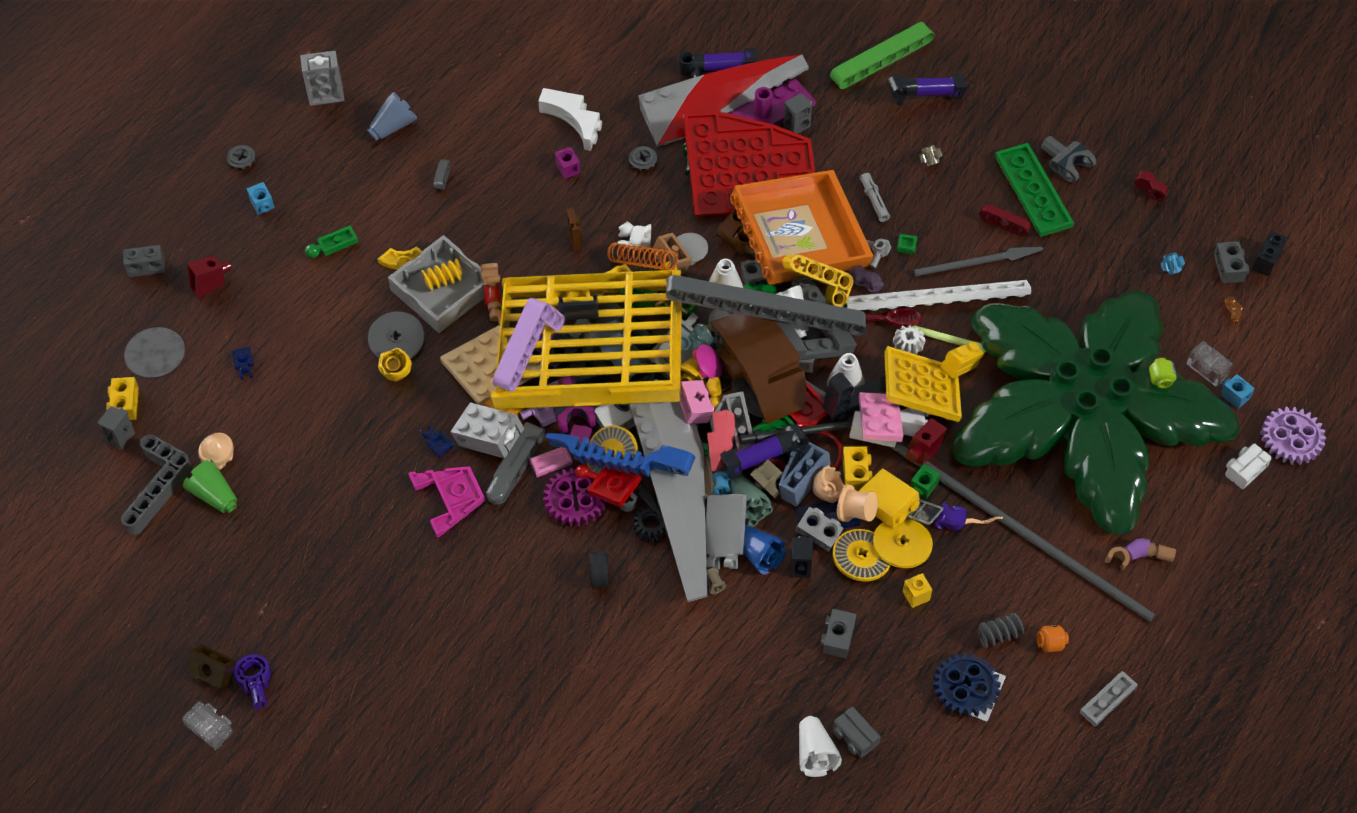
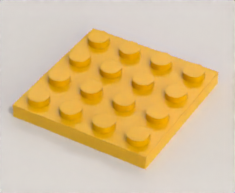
(921, 384)

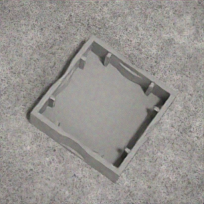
(442, 305)

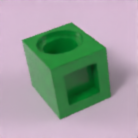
(928, 476)

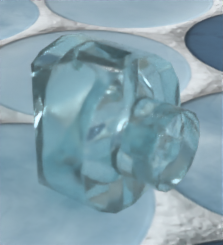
(700, 336)

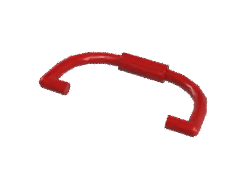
(828, 434)

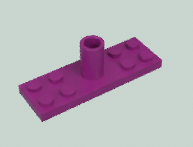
(769, 104)

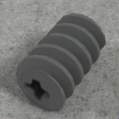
(1000, 628)

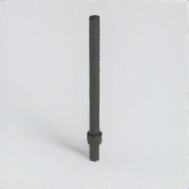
(759, 436)

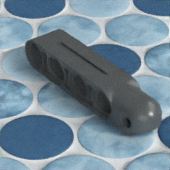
(514, 464)

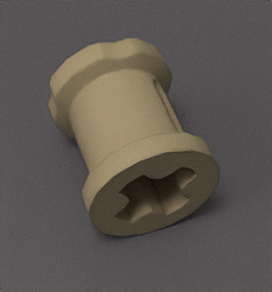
(714, 581)

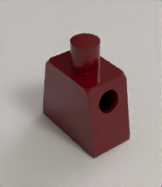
(206, 275)
(920, 448)

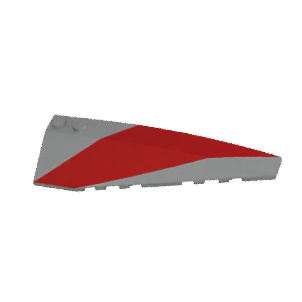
(712, 92)

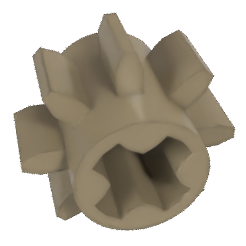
(930, 155)

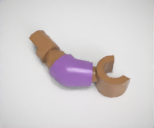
(1140, 548)

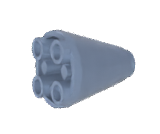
(391, 117)

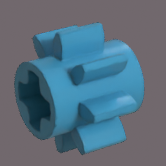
(1172, 263)

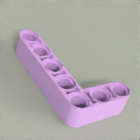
(523, 340)

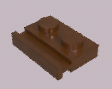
(574, 230)

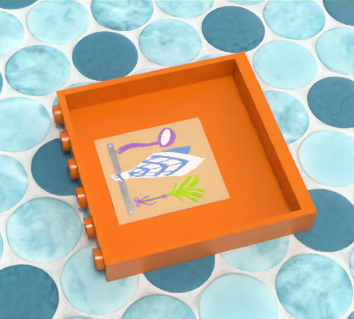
(803, 218)

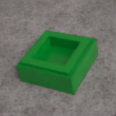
(907, 244)

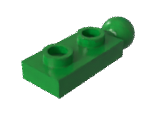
(332, 242)

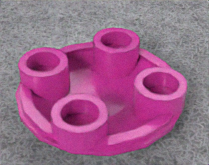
(708, 362)

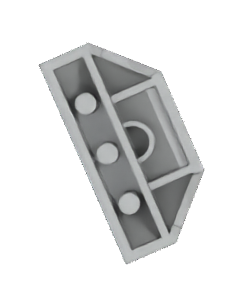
(736, 404)

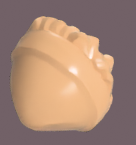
(216, 448)
(828, 484)

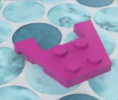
(458, 491)

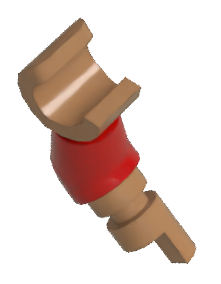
(492, 292)

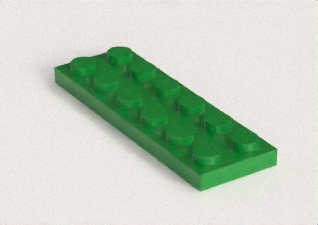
(1034, 190)

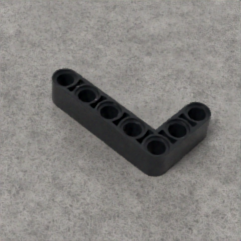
(843, 399)

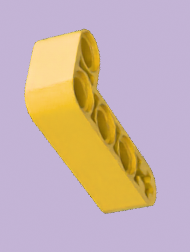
(817, 274)

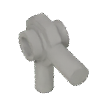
(880, 249)

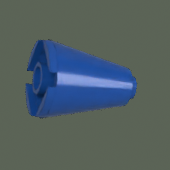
(763, 549)

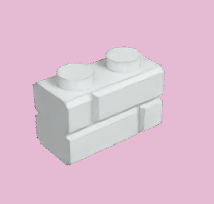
(1247, 465)

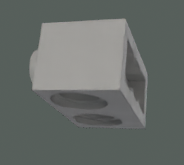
(817, 532)

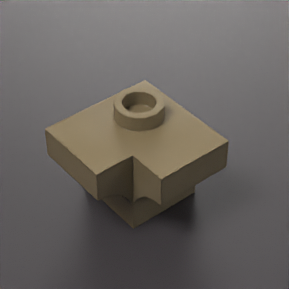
(767, 478)

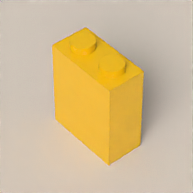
(894, 497)

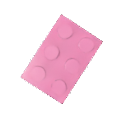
(880, 418)

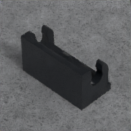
(579, 309)

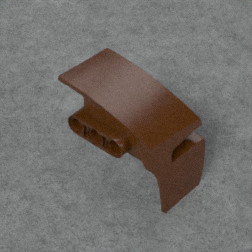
(765, 359)

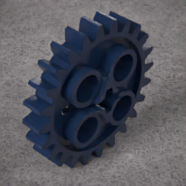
(960, 669)

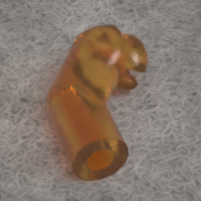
(1235, 309)

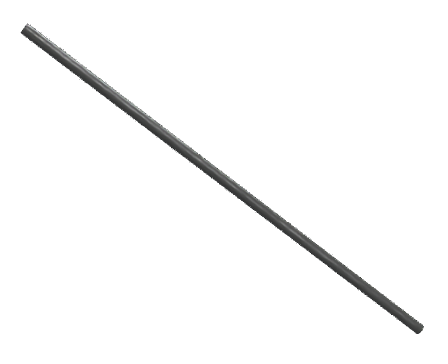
(1027, 534)

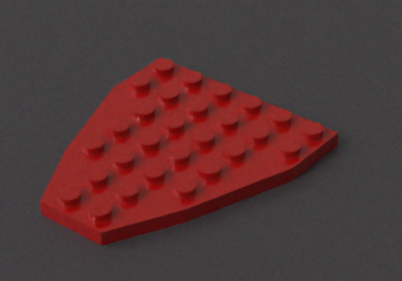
(738, 151)

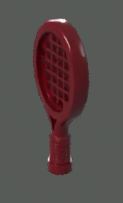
(897, 317)

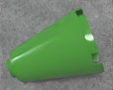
(211, 487)

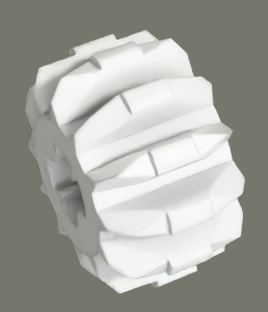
(909, 339)

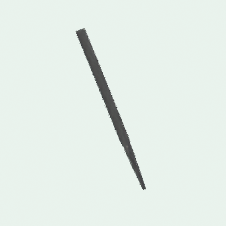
(1011, 254)

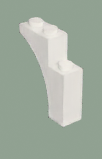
(572, 110)
(911, 420)

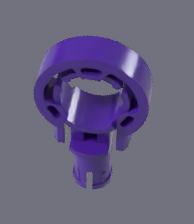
(254, 682)

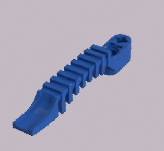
(666, 458)

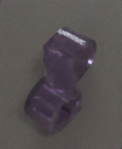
(866, 279)

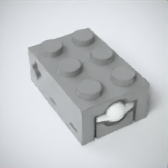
(322, 78)
(487, 430)

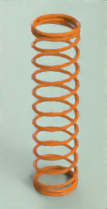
(664, 267)

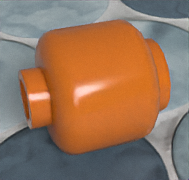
(1052, 638)

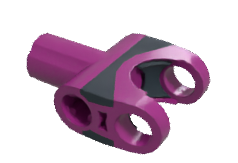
(564, 413)

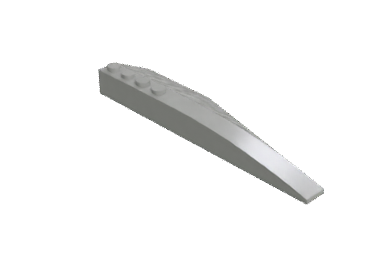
(678, 496)

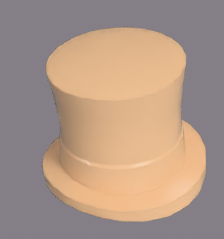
(856, 504)

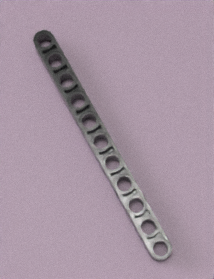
(765, 305)

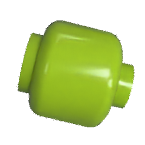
(1162, 373)

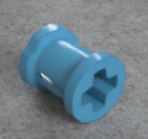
(721, 483)

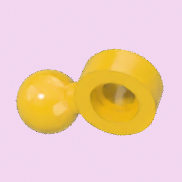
(714, 388)

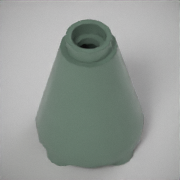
(757, 503)

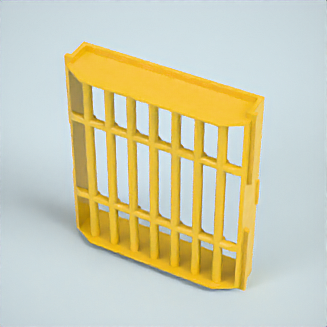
(597, 393)

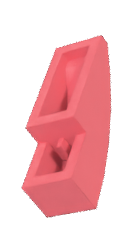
(722, 437)

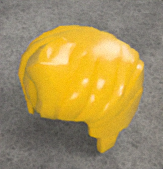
(394, 364)

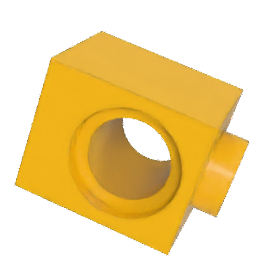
(917, 590)

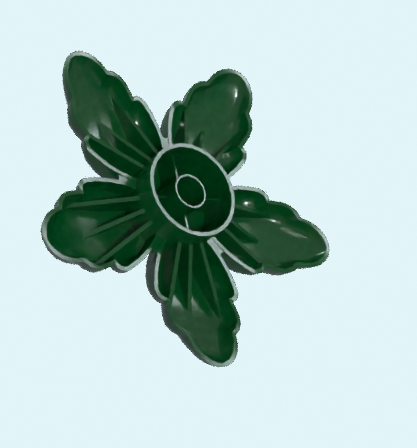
(1090, 396)

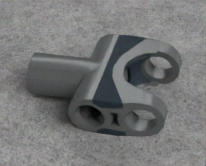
(1066, 157)

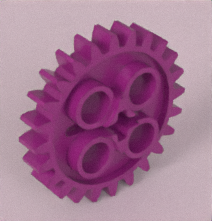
(556, 499)

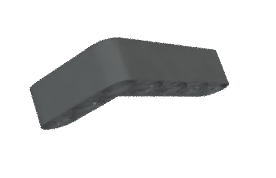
(159, 483)

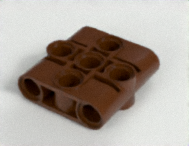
(732, 232)

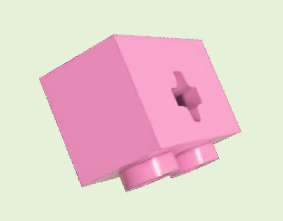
(695, 402)

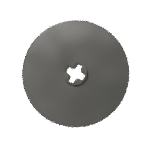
(396, 323)

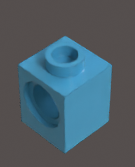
(260, 198)
(1239, 397)

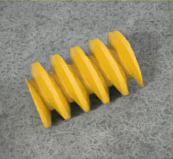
(442, 275)

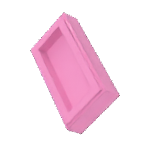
(550, 461)

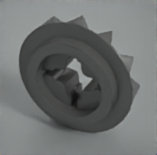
(237, 152)
(647, 153)

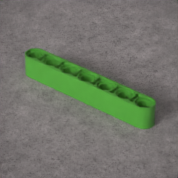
(881, 55)

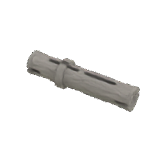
(871, 190)

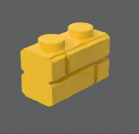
(962, 359)

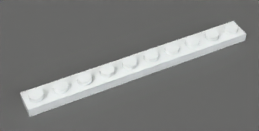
(939, 295)

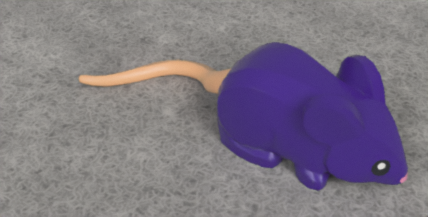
(955, 518)

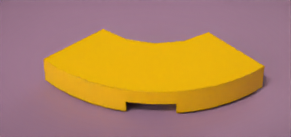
(396, 259)

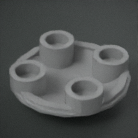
(694, 245)

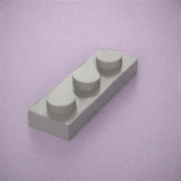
(1108, 698)

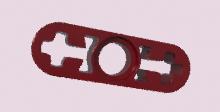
(994, 216)

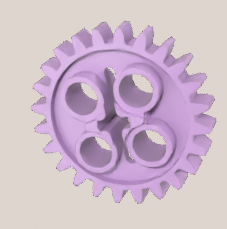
(1293, 435)

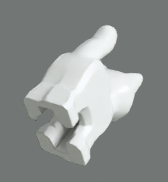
(638, 235)

